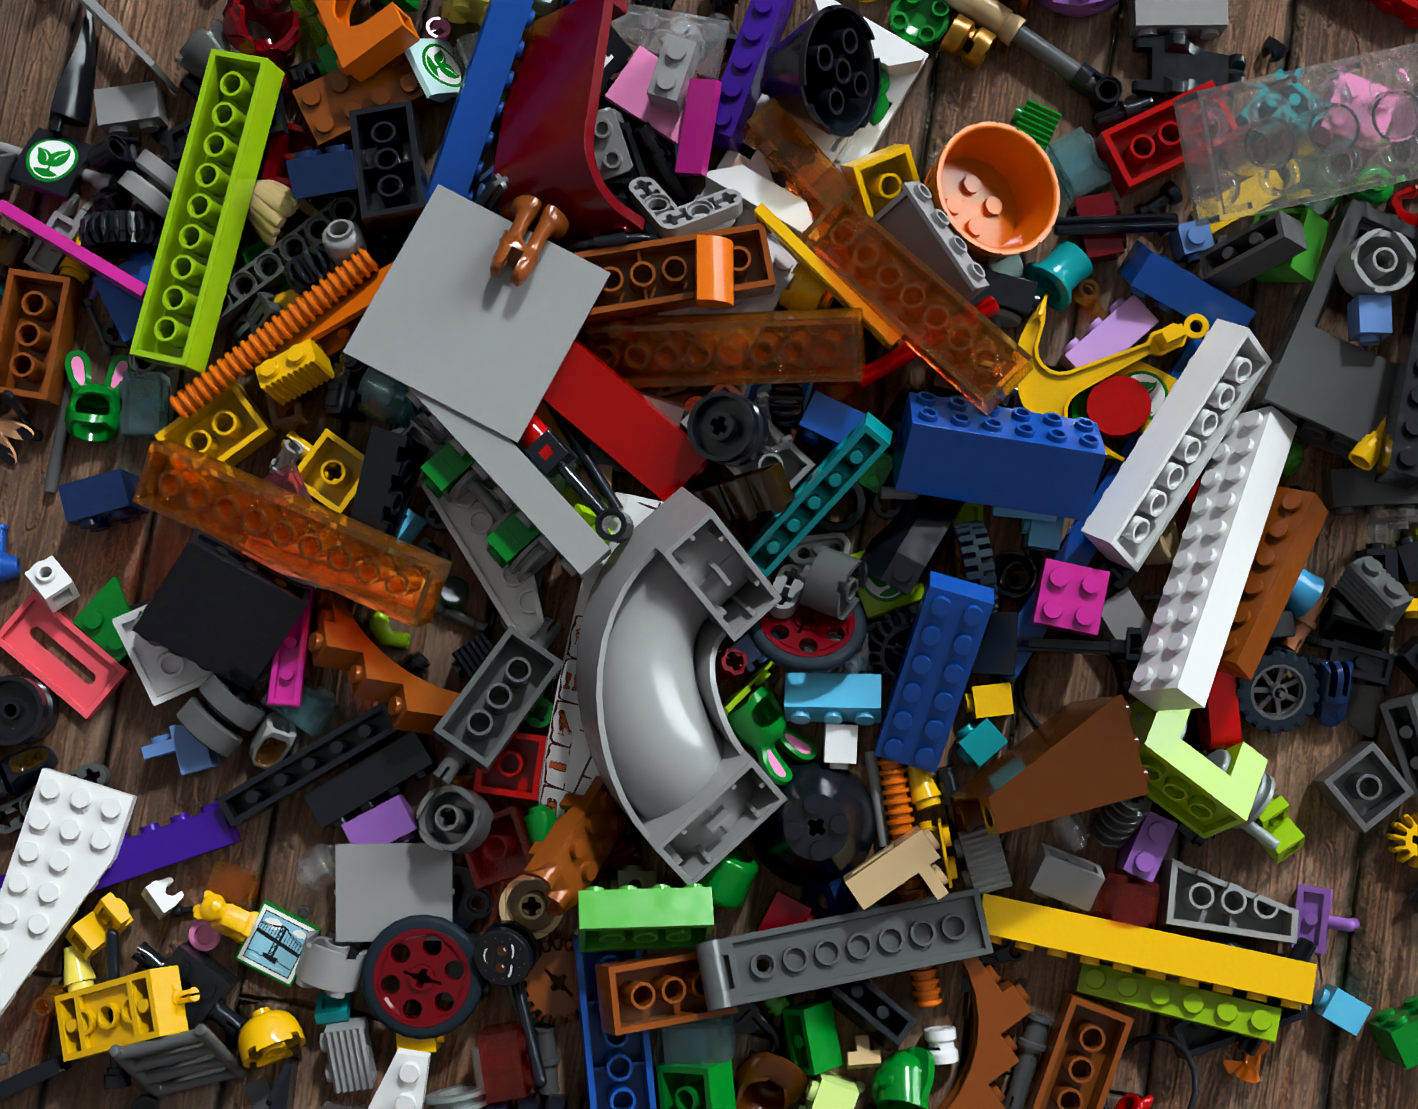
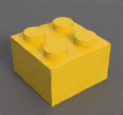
(880, 176)

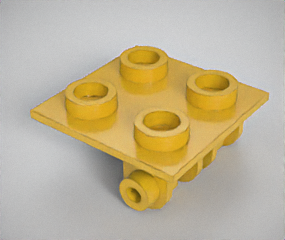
(943, 836)

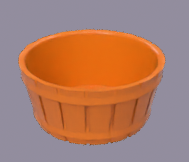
(995, 190)

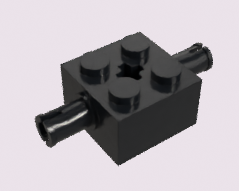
(201, 972)

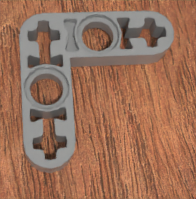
(679, 220)

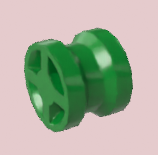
(541, 712)

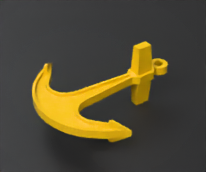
(1052, 390)

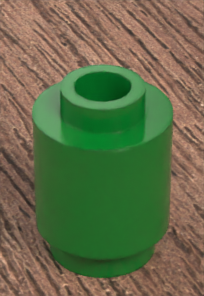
(539, 822)

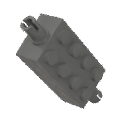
(497, 700)

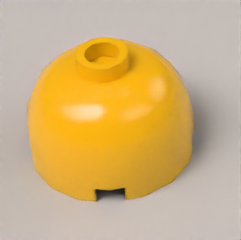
(269, 1037)

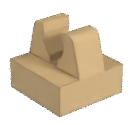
(863, 1056)

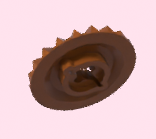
(555, 1004)

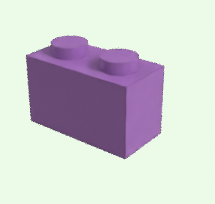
(384, 823)
(1147, 847)

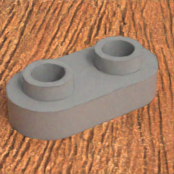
(812, 543)

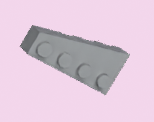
(1208, 904)

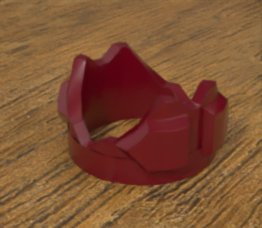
(282, 24)

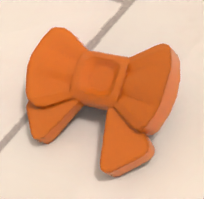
(1248, 1068)

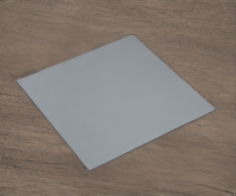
(472, 335)

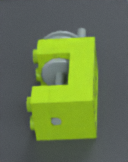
(1202, 791)

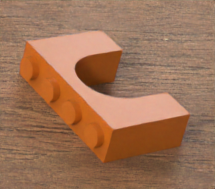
(369, 45)

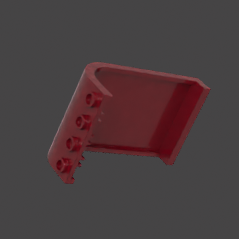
(552, 121)

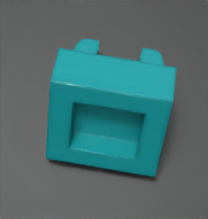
(332, 1009)

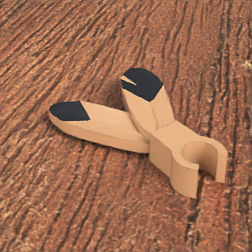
(13, 430)

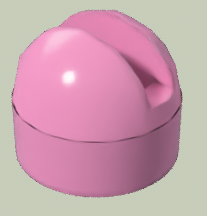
(435, 26)

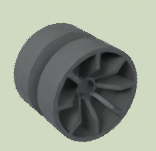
(214, 722)

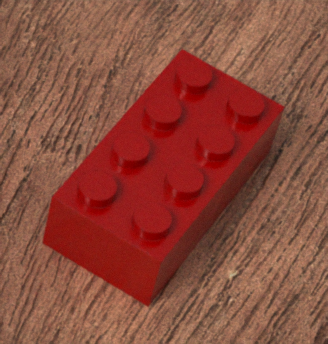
(1144, 146)

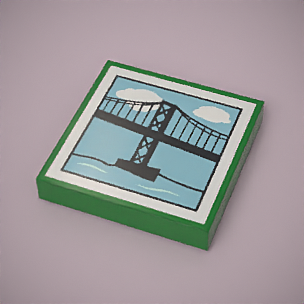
(275, 943)

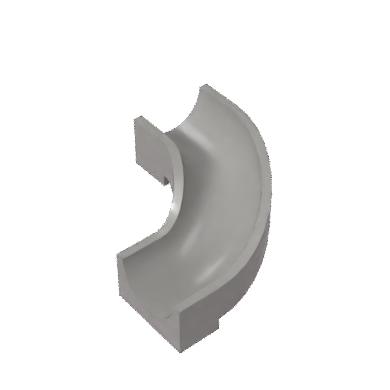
(653, 686)

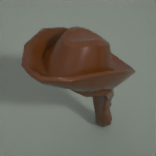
(768, 1082)

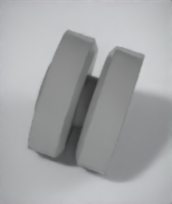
(156, 190)

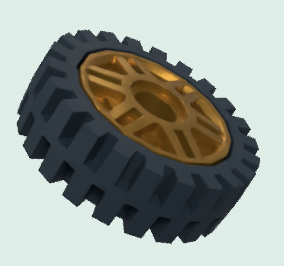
(973, 556)

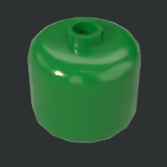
(731, 879)

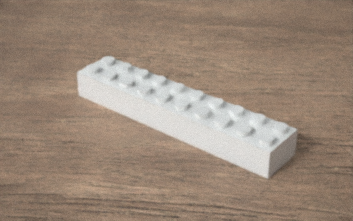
(1213, 563)

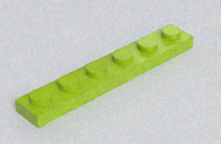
(1180, 1002)

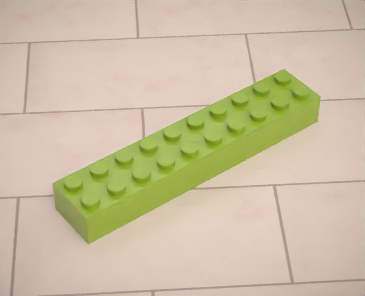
(207, 211)

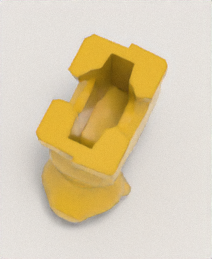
(225, 917)

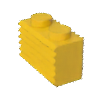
(294, 371)

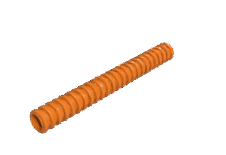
(273, 334)
(900, 823)

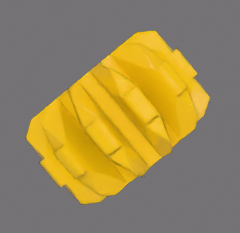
(1403, 837)

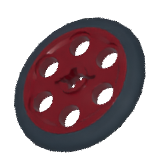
(828, 653)
(380, 962)

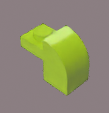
(1277, 823)

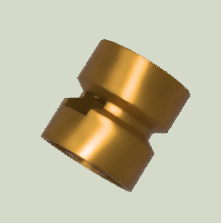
(959, 35)

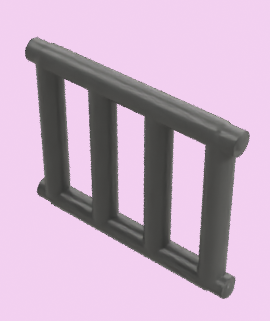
(149, 1079)

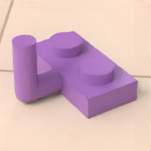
(1315, 916)

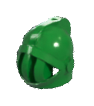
(904, 1080)

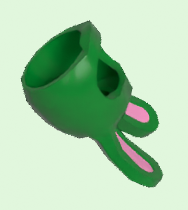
(93, 407)
(761, 725)

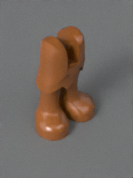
(512, 248)

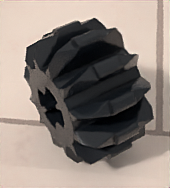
(308, 268)
(787, 404)

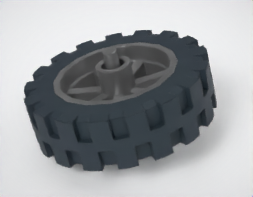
(1299, 703)

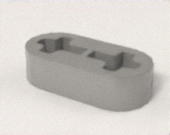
(792, 593)

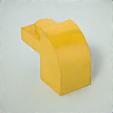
(89, 933)

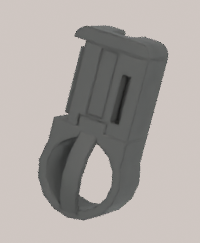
(258, 314)

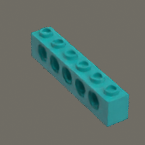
(819, 493)

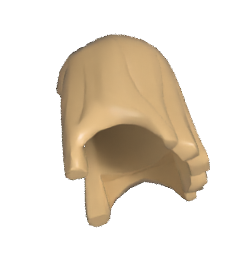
(270, 207)

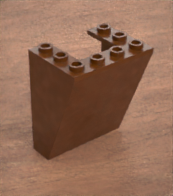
(1062, 768)

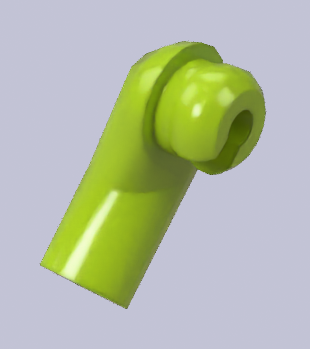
(385, 635)

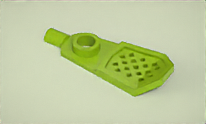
(758, 678)

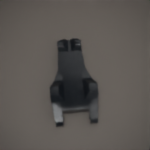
(1180, 66)

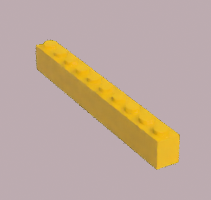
(1150, 950)

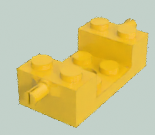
(142, 1007)

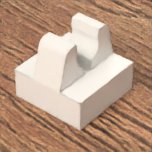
(158, 900)

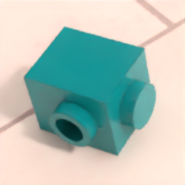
(979, 742)

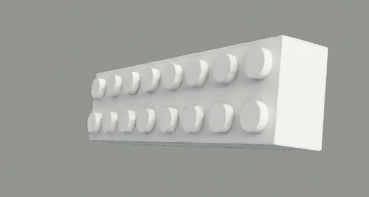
(1177, 444)

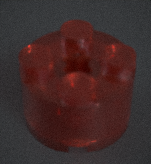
(1127, 902)

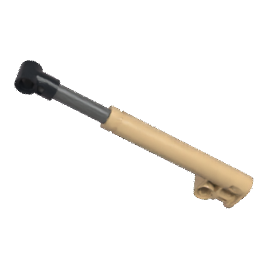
(1011, 29)

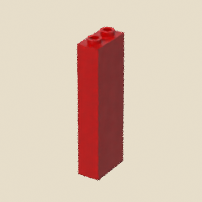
(623, 422)

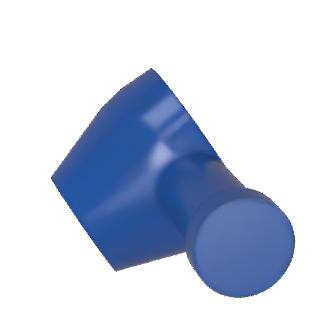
(9, 564)

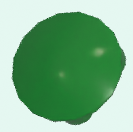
(919, 20)

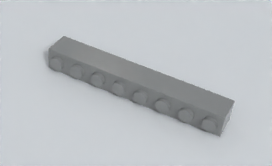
(522, 485)

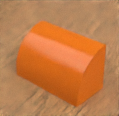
(714, 272)

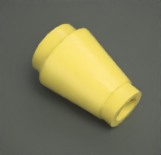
(77, 971)

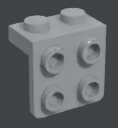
(609, 144)

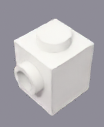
(52, 583)

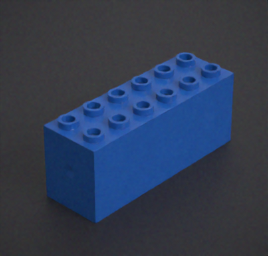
(998, 459)

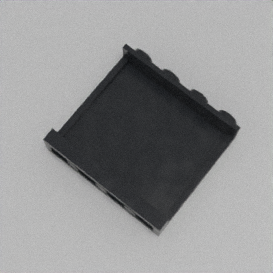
(222, 610)

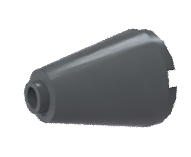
(198, 48)

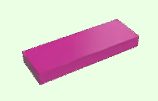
(698, 127)

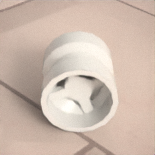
(942, 1044)

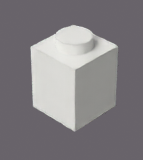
(840, 745)

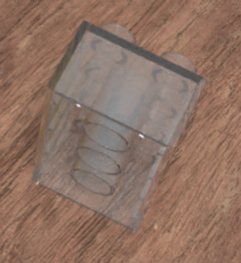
(1301, 134)

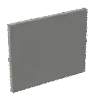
(388, 884)

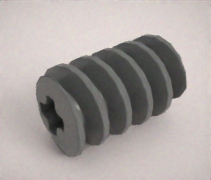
(1119, 820)

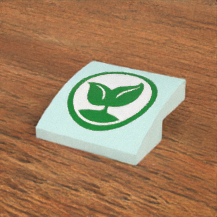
(435, 68)

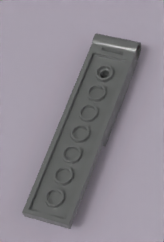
(843, 949)

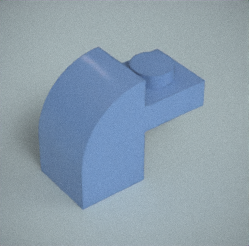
(190, 753)

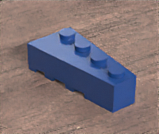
(1179, 288)

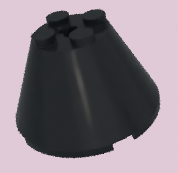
(826, 72)
(844, 833)

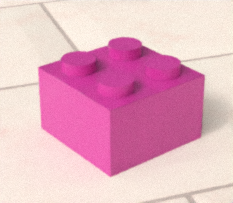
(1069, 597)

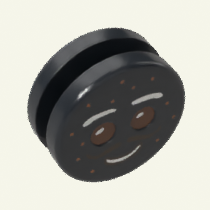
(506, 953)

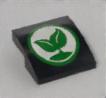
(51, 164)

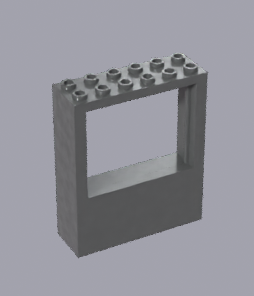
(1316, 378)

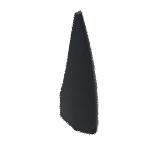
(76, 85)

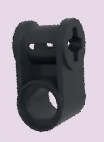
(115, 155)

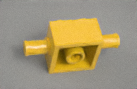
(318, 464)

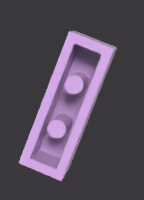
(1118, 332)

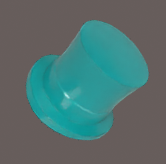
(1059, 273)

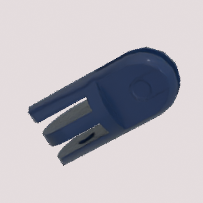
(1334, 692)

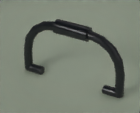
(610, 240)

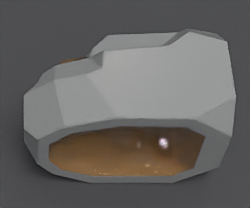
(272, 740)

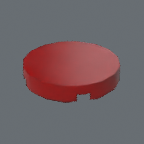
(1119, 406)

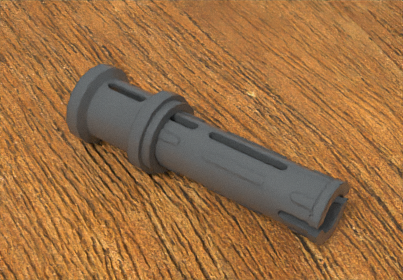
(1031, 1046)

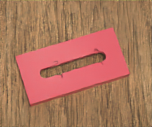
(18, 641)

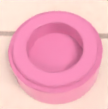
(203, 936)

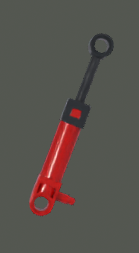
(554, 458)

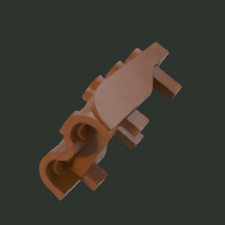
(576, 845)

